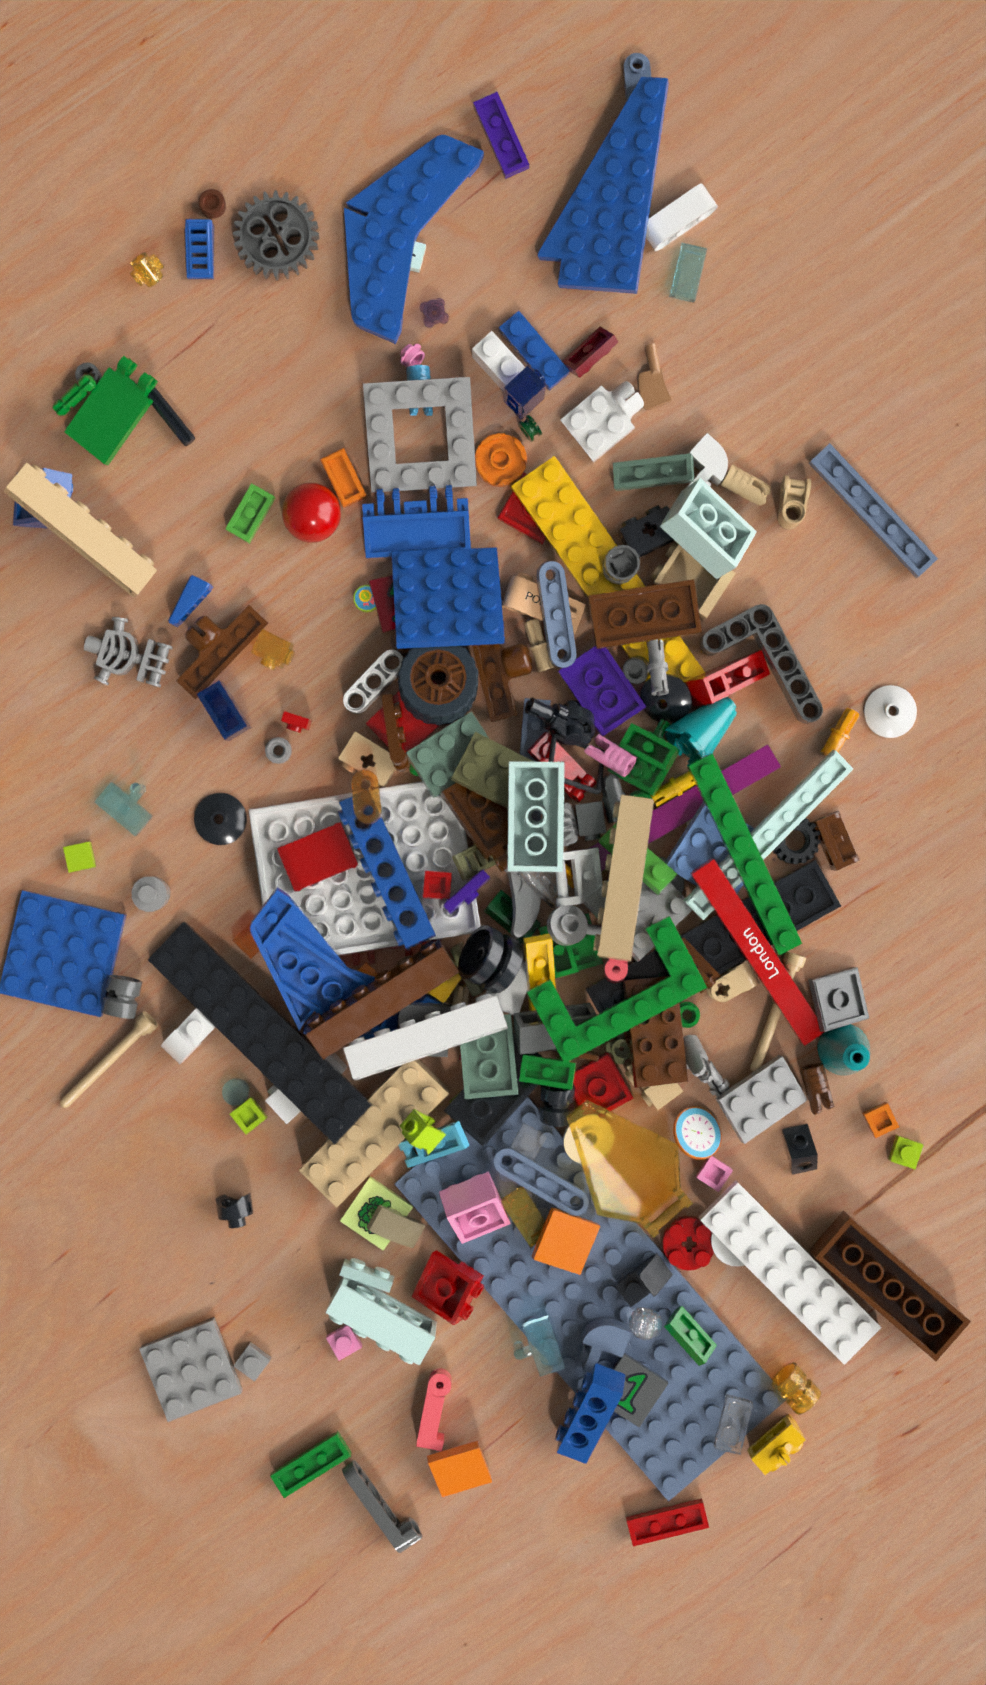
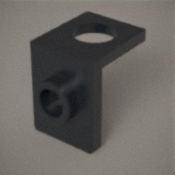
(800, 1148)

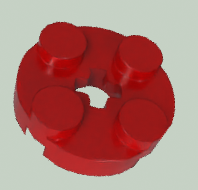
(678, 1255)

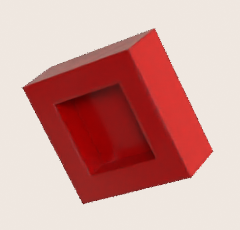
(295, 722)
(437, 885)

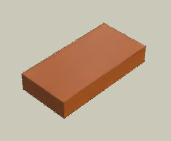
(343, 478)

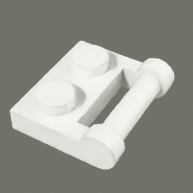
(586, 876)

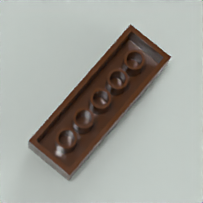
(889, 1286)

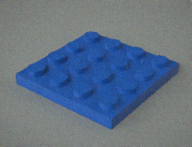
(447, 598)
(61, 953)

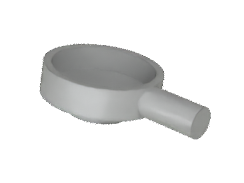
(569, 925)

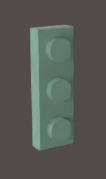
(653, 472)

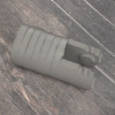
(697, 1059)

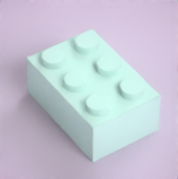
(708, 528)

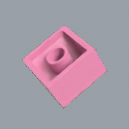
(474, 1207)

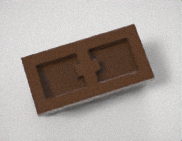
(835, 841)

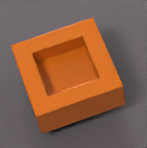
(880, 1120)

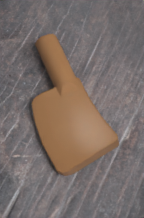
(651, 382)

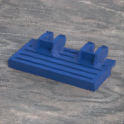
(416, 528)

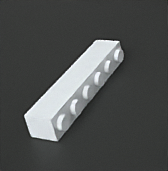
(425, 1037)

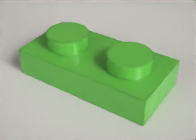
(250, 513)

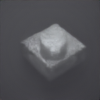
(528, 1141)

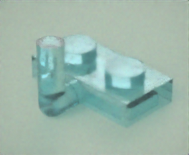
(125, 807)
(541, 1346)

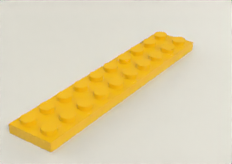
(582, 547)

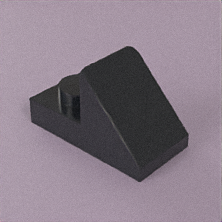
(643, 1280)

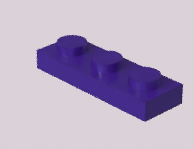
(501, 135)

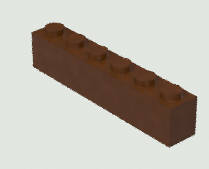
(381, 998)

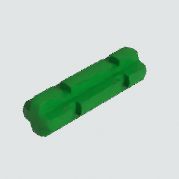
(74, 395)

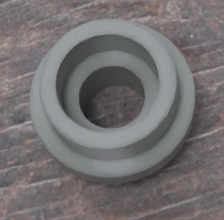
(270, 746)

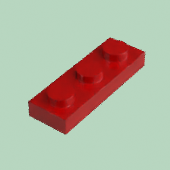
(667, 1522)

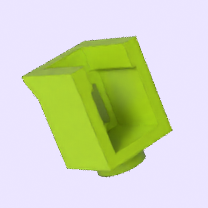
(419, 1131)

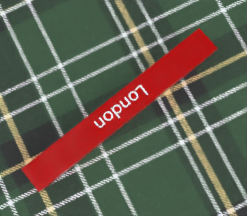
(757, 951)

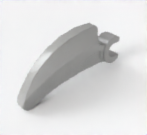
(525, 905)

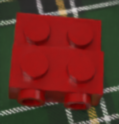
(448, 1288)

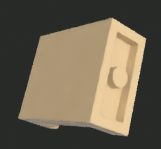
(684, 567)

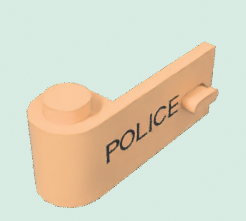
(524, 598)

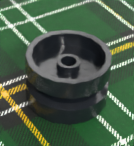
(490, 959)

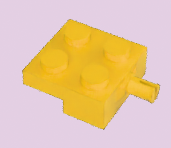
(776, 1445)

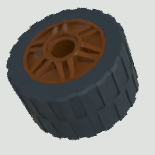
(436, 702)

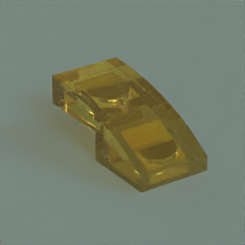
(524, 1214)

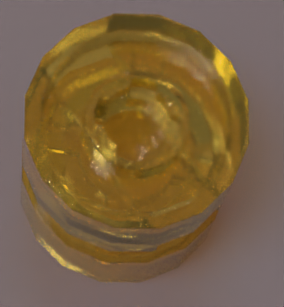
(799, 1392)

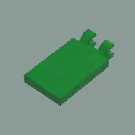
(112, 411)

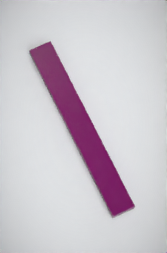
(686, 805)

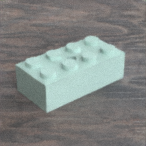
(531, 843)
(382, 1319)

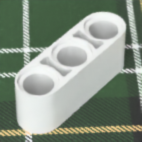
(679, 217)
(360, 686)

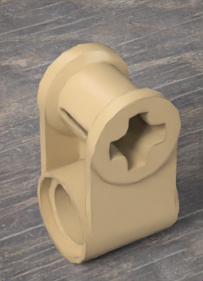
(793, 496)
(736, 981)

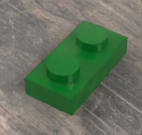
(547, 1071)
(690, 1335)

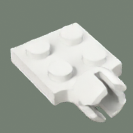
(603, 418)

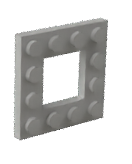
(447, 392)

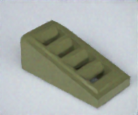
(462, 866)

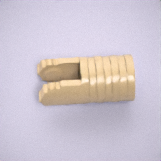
(746, 485)

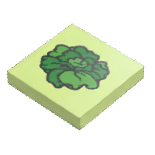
(365, 1205)

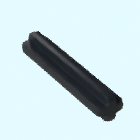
(171, 418)

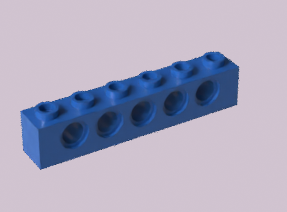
(421, 929)

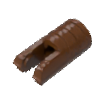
(815, 1084)

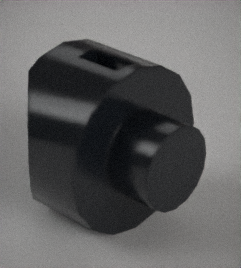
(234, 1209)

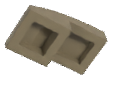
(395, 1226)

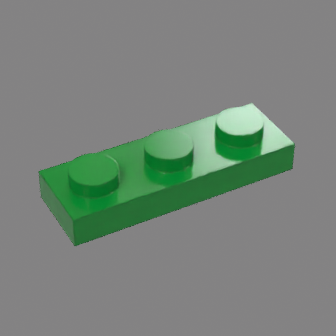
(310, 1464)

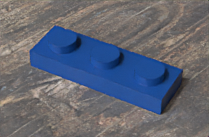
(533, 349)

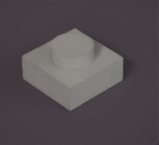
(252, 1361)

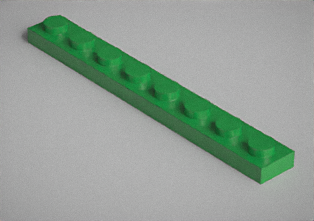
(744, 853)

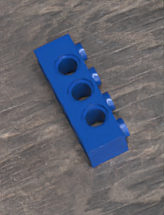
(590, 1413)

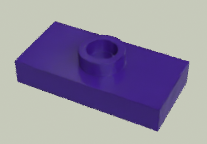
(467, 893)

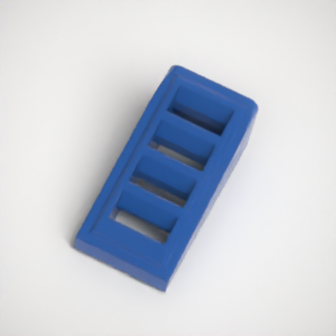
(199, 225)
(191, 597)

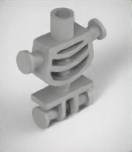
(108, 649)

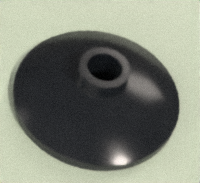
(678, 700)
(232, 825)

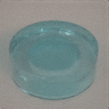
(235, 1091)

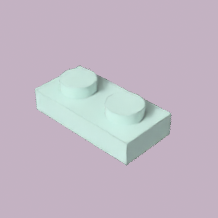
(357, 1271)

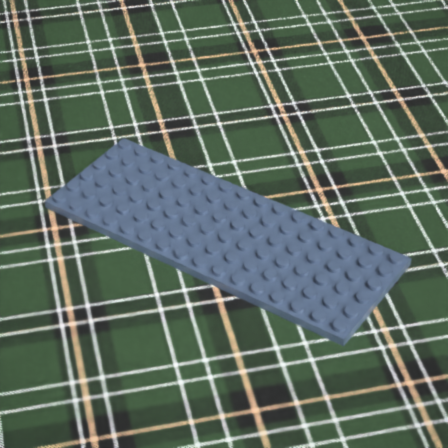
(682, 1425)

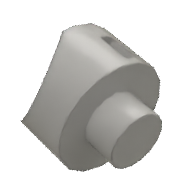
(150, 893)

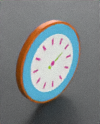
(697, 1133)

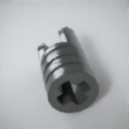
(611, 792)

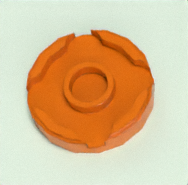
(500, 459)

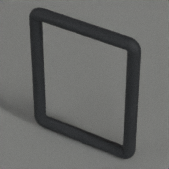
(597, 790)

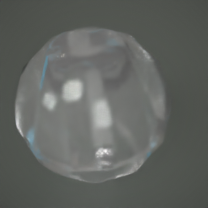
(645, 1323)

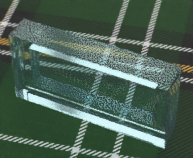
(688, 272)

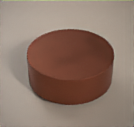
(212, 204)

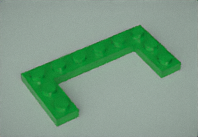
(681, 984)

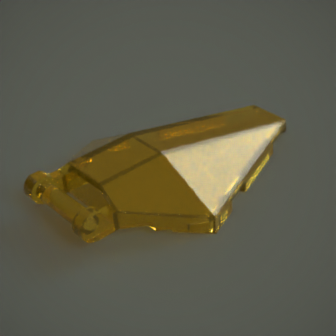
(627, 1167)

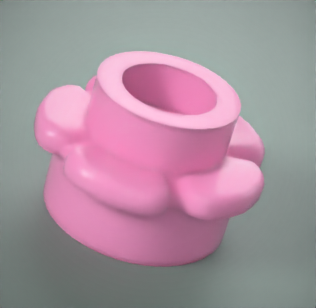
(412, 355)

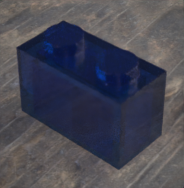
(525, 392)
(224, 710)

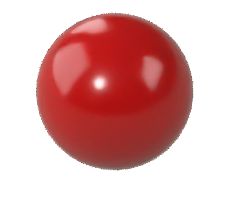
(311, 512)

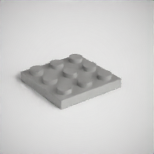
(651, 909)
(191, 1369)

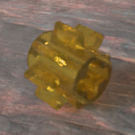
(146, 269)

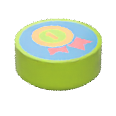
(363, 599)

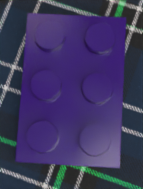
(602, 689)

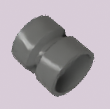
(620, 564)
(121, 996)

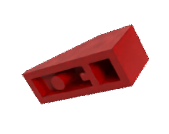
(727, 678)

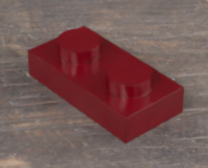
(590, 352)

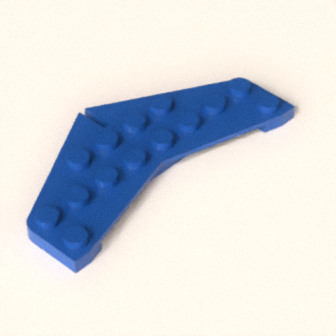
(396, 212)
(305, 964)

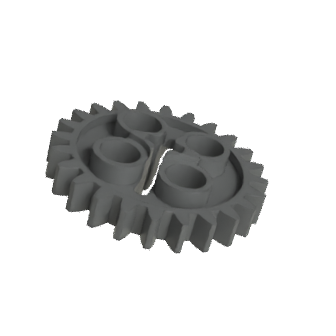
(297, 224)

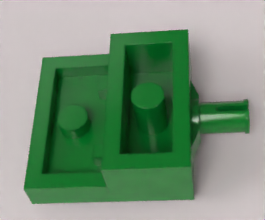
(652, 754)
(574, 957)

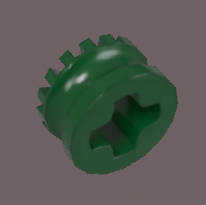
(529, 429)

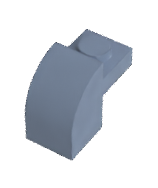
(603, 1335)

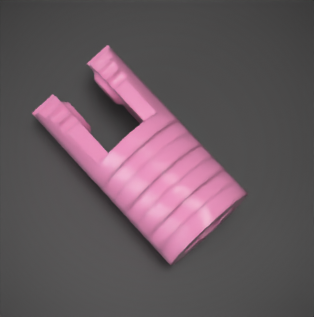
(614, 756)

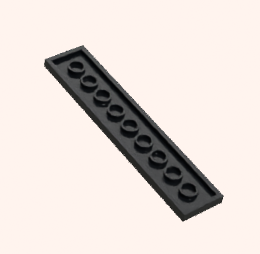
(804, 896)
(260, 1032)

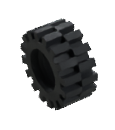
(807, 851)

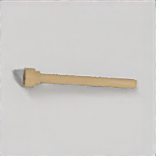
(792, 964)
(144, 1024)

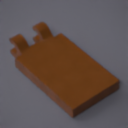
(482, 820)

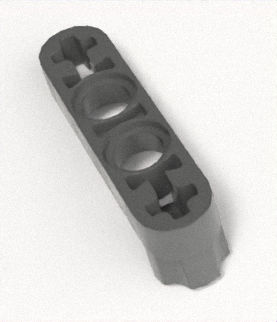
(399, 1534)

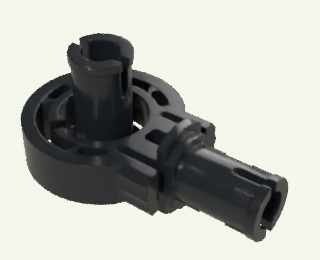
(564, 720)

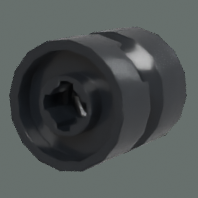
(556, 1105)

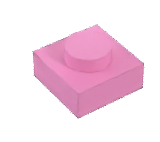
(714, 1173)
(343, 1342)

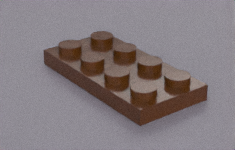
(645, 614)

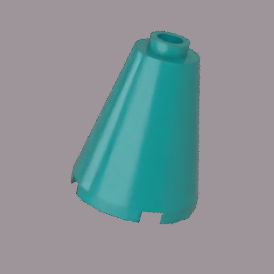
(702, 729)
(844, 1050)

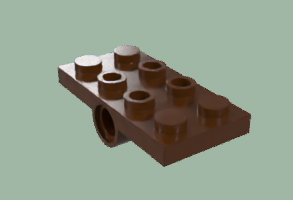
(656, 1043)

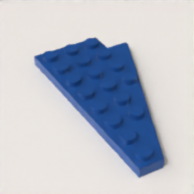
(608, 214)

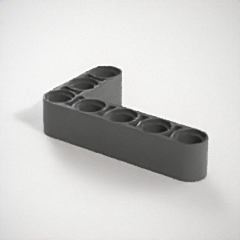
(771, 655)

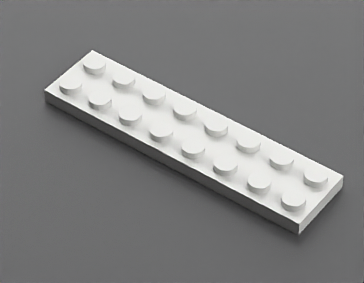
(789, 1272)

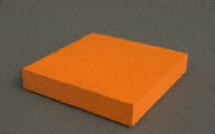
(565, 1241)
(459, 1468)

